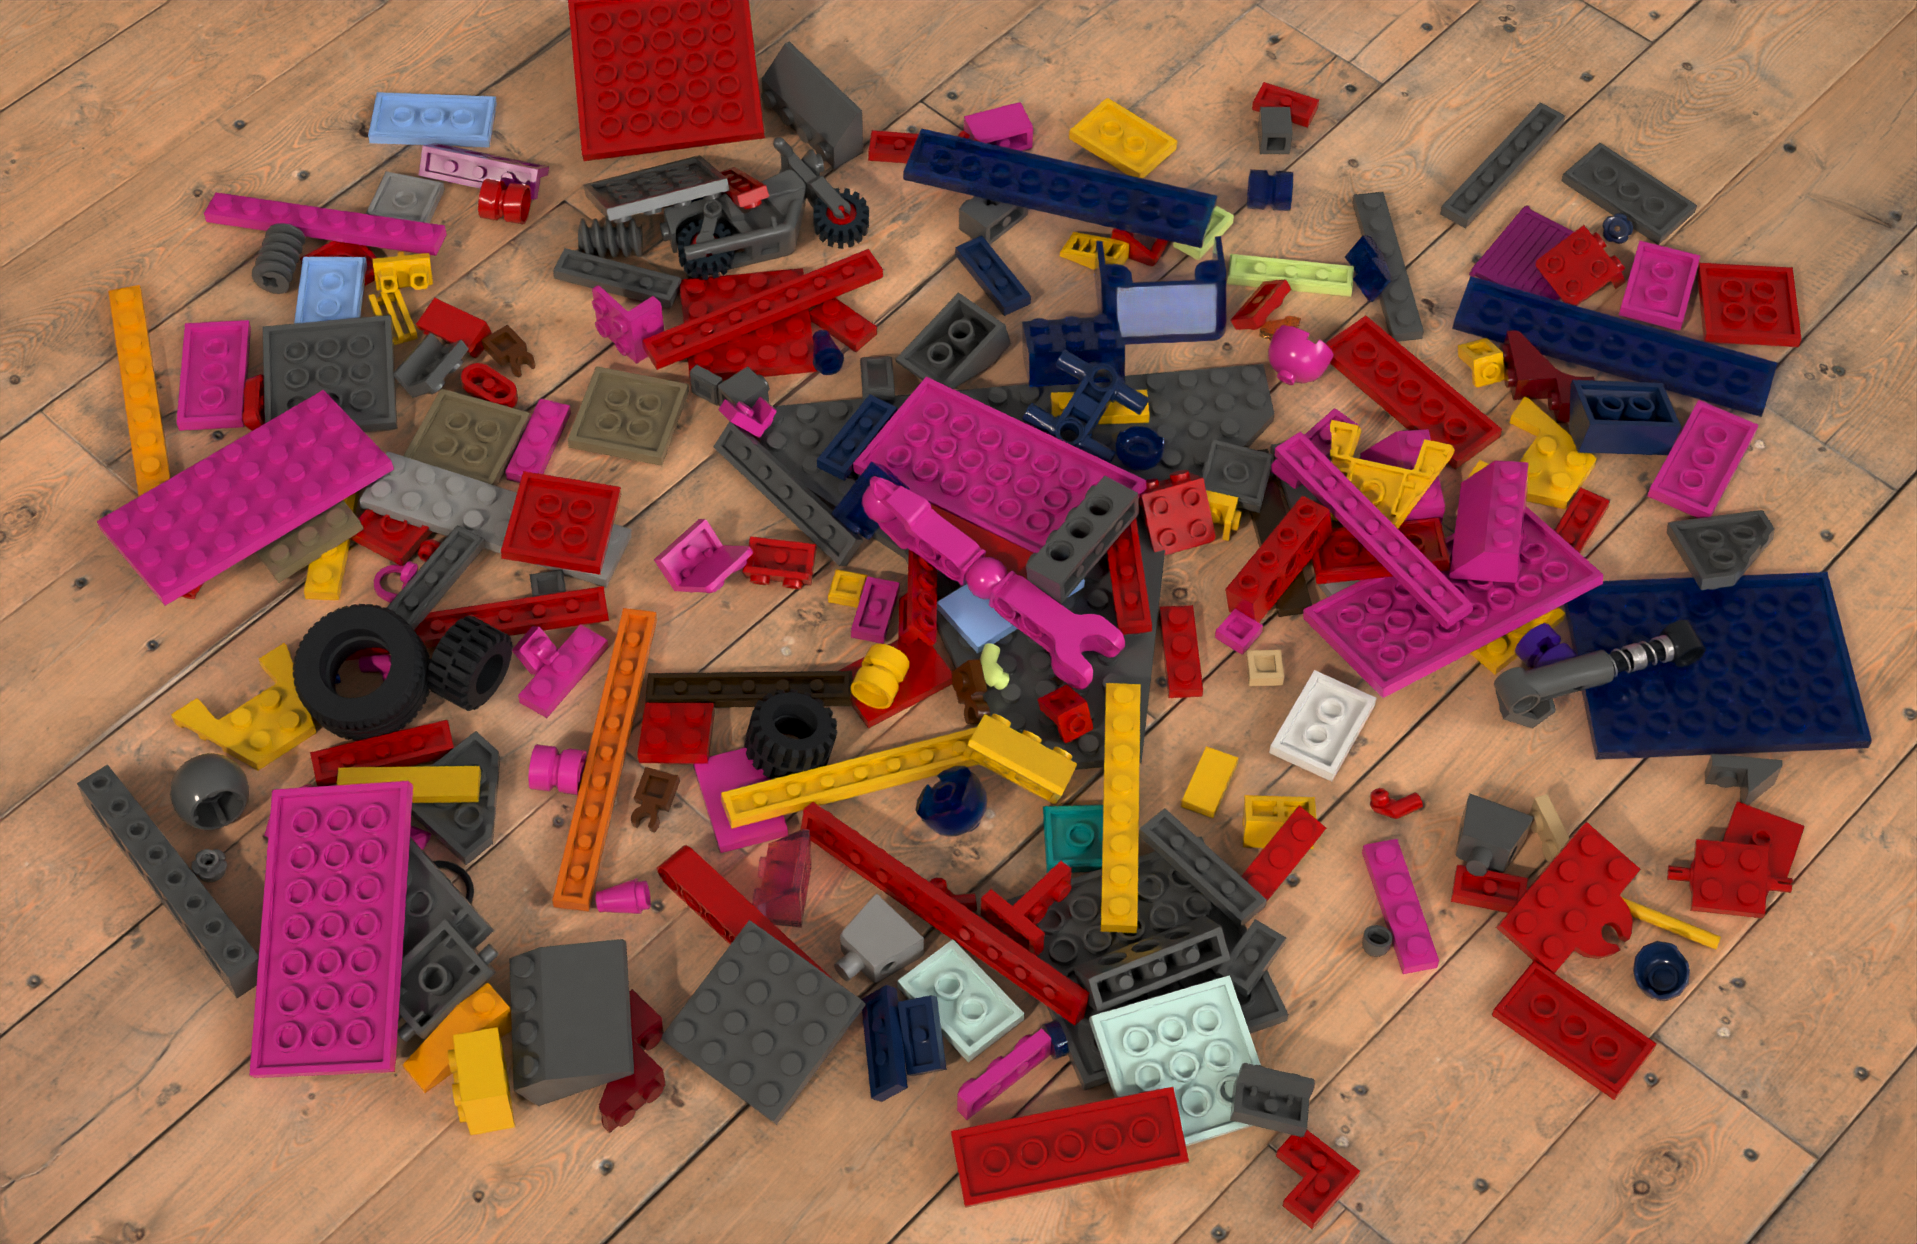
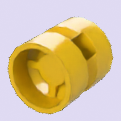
(879, 676)

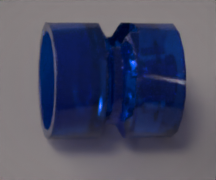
(1270, 190)

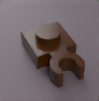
(508, 347)
(969, 687)
(654, 793)

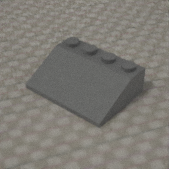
(570, 1019)

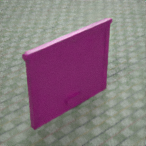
(1515, 252)

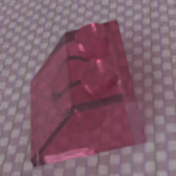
(785, 879)

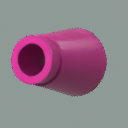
(624, 898)

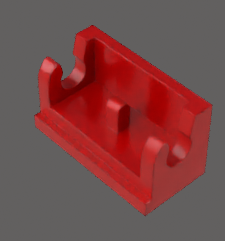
(454, 325)

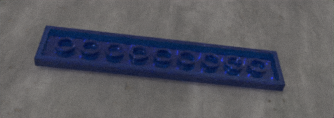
(1060, 188)
(1617, 346)

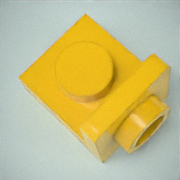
(1484, 360)
(1224, 512)

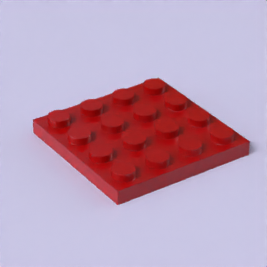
(768, 351)

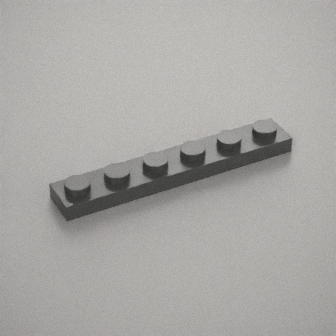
(1502, 165)
(1397, 297)
(788, 493)

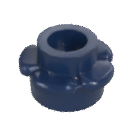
(1617, 236)

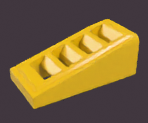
(1114, 250)

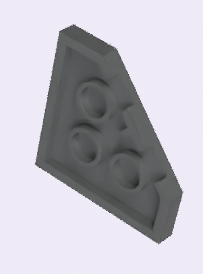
(1721, 546)
(466, 826)

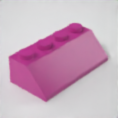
(1490, 523)

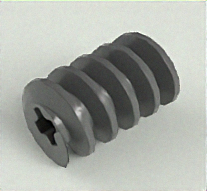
(610, 238)
(278, 258)

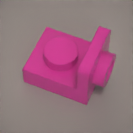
(752, 419)

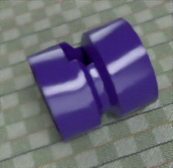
(1543, 647)

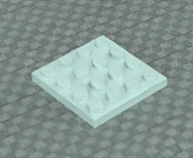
(1183, 1042)

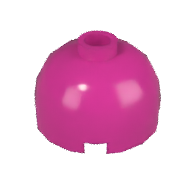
(1297, 357)

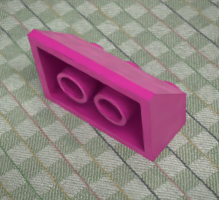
(1402, 451)

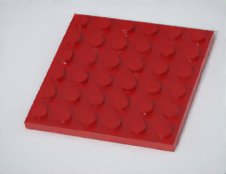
(663, 75)

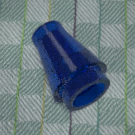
(826, 354)

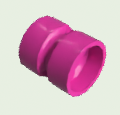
(554, 769)

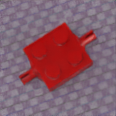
(1729, 878)

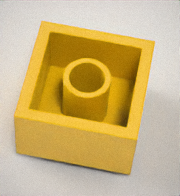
(481, 1081)

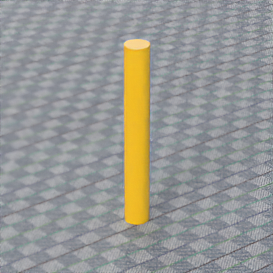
(1673, 925)

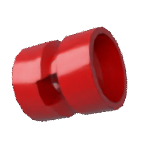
(499, 201)

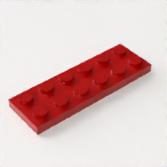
(1411, 390)
(1069, 1147)

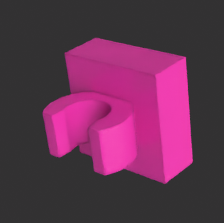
(535, 650)

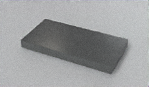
(1628, 190)

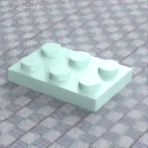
(970, 1004)

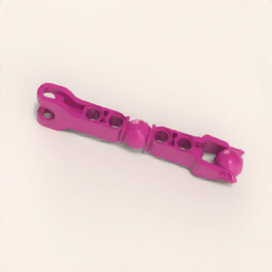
(1062, 633)

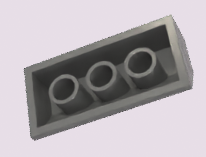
(813, 106)

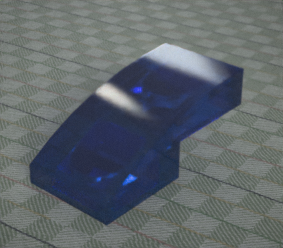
(1369, 266)

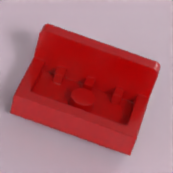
(780, 562)

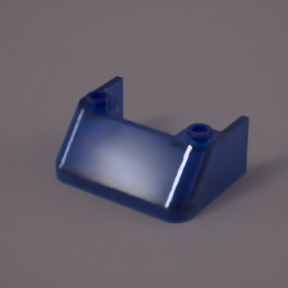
(1165, 309)

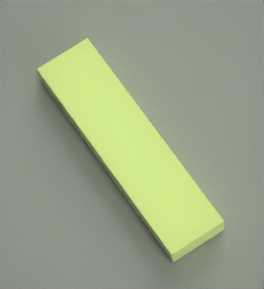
(1300, 275)

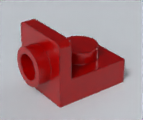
(1068, 711)

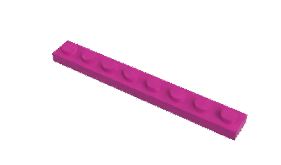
(327, 223)
(1373, 530)

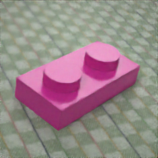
(875, 610)

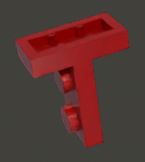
(1021, 918)

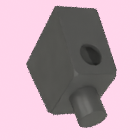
(1490, 835)

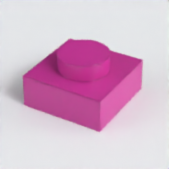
(1238, 631)

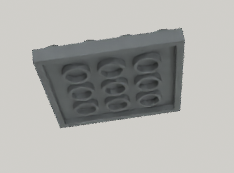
(656, 188)
(343, 358)
(763, 1021)

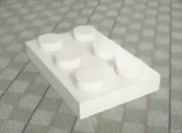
(1322, 725)

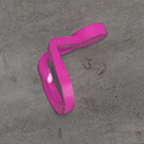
(406, 571)

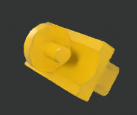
(402, 272)

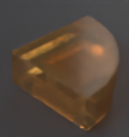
(1270, 327)

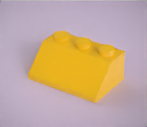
(1020, 758)

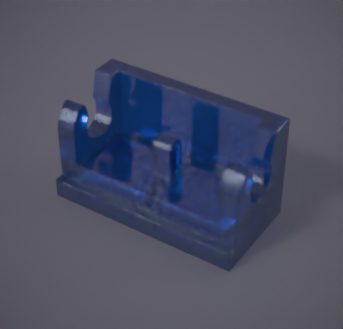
(850, 509)

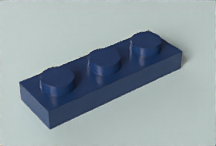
(993, 275)
(855, 437)
(884, 1044)

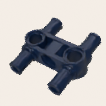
(1086, 404)

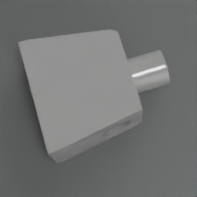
(878, 943)

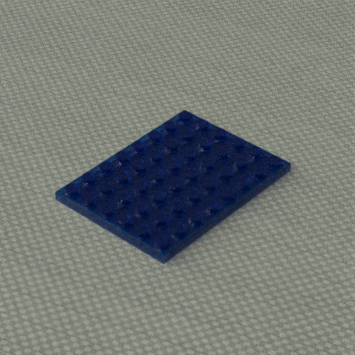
(1768, 679)

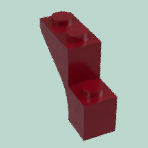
(1534, 377)
(628, 1094)

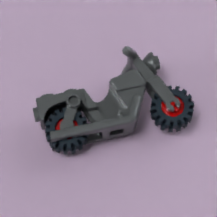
(714, 228)

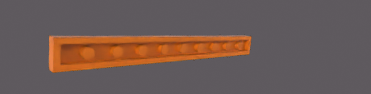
(605, 761)

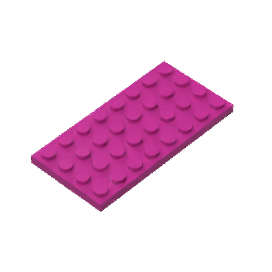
(987, 465)
(244, 496)
(1398, 641)
(332, 930)

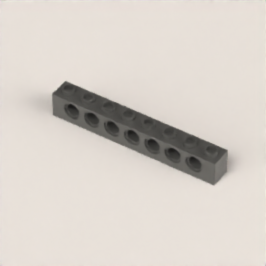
(171, 880)

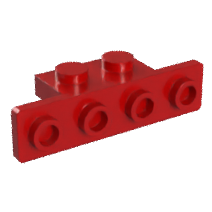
(919, 604)

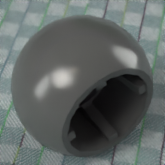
(209, 791)

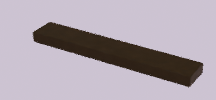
(1271, 514)
(747, 688)

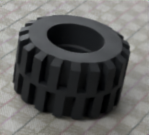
(469, 663)
(792, 715)

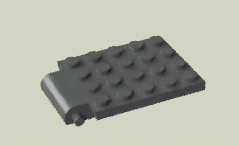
(438, 948)

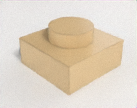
(1264, 667)

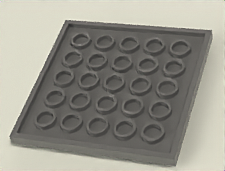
(1163, 903)

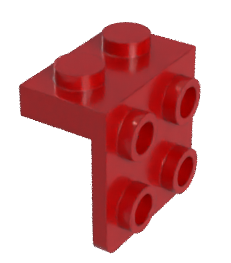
(1580, 266)
(1177, 512)

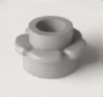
(210, 872)

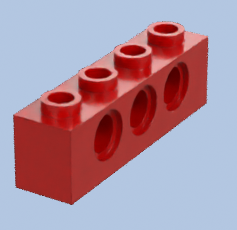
(1279, 559)

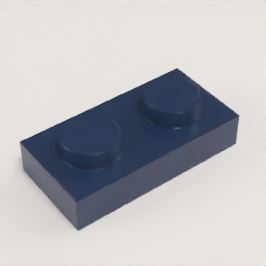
(922, 1035)

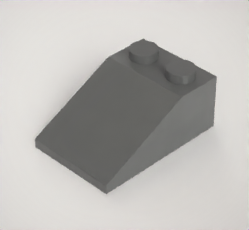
(956, 344)

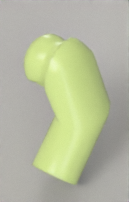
(992, 671)

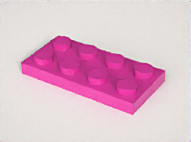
(213, 375)
(1703, 460)

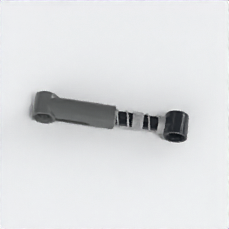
(1525, 689)

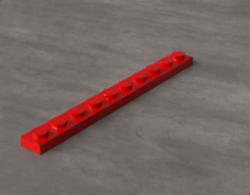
(946, 914)

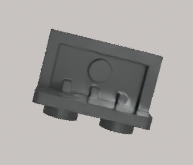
(429, 365)
(1271, 1099)

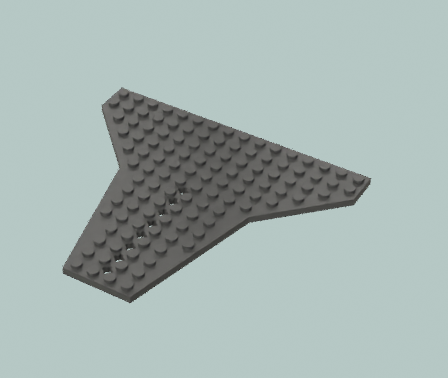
(1183, 408)

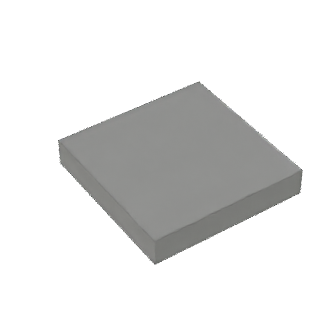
(406, 197)

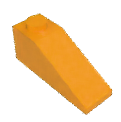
(477, 1012)

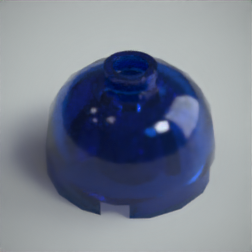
(953, 803)

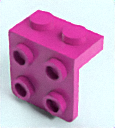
(627, 327)
(700, 560)

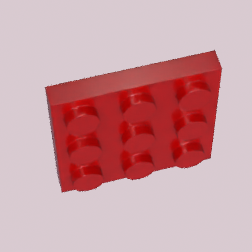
(1748, 304)
(561, 522)

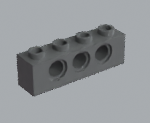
(1082, 538)
(1152, 963)

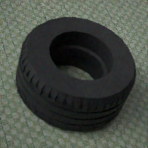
(338, 638)

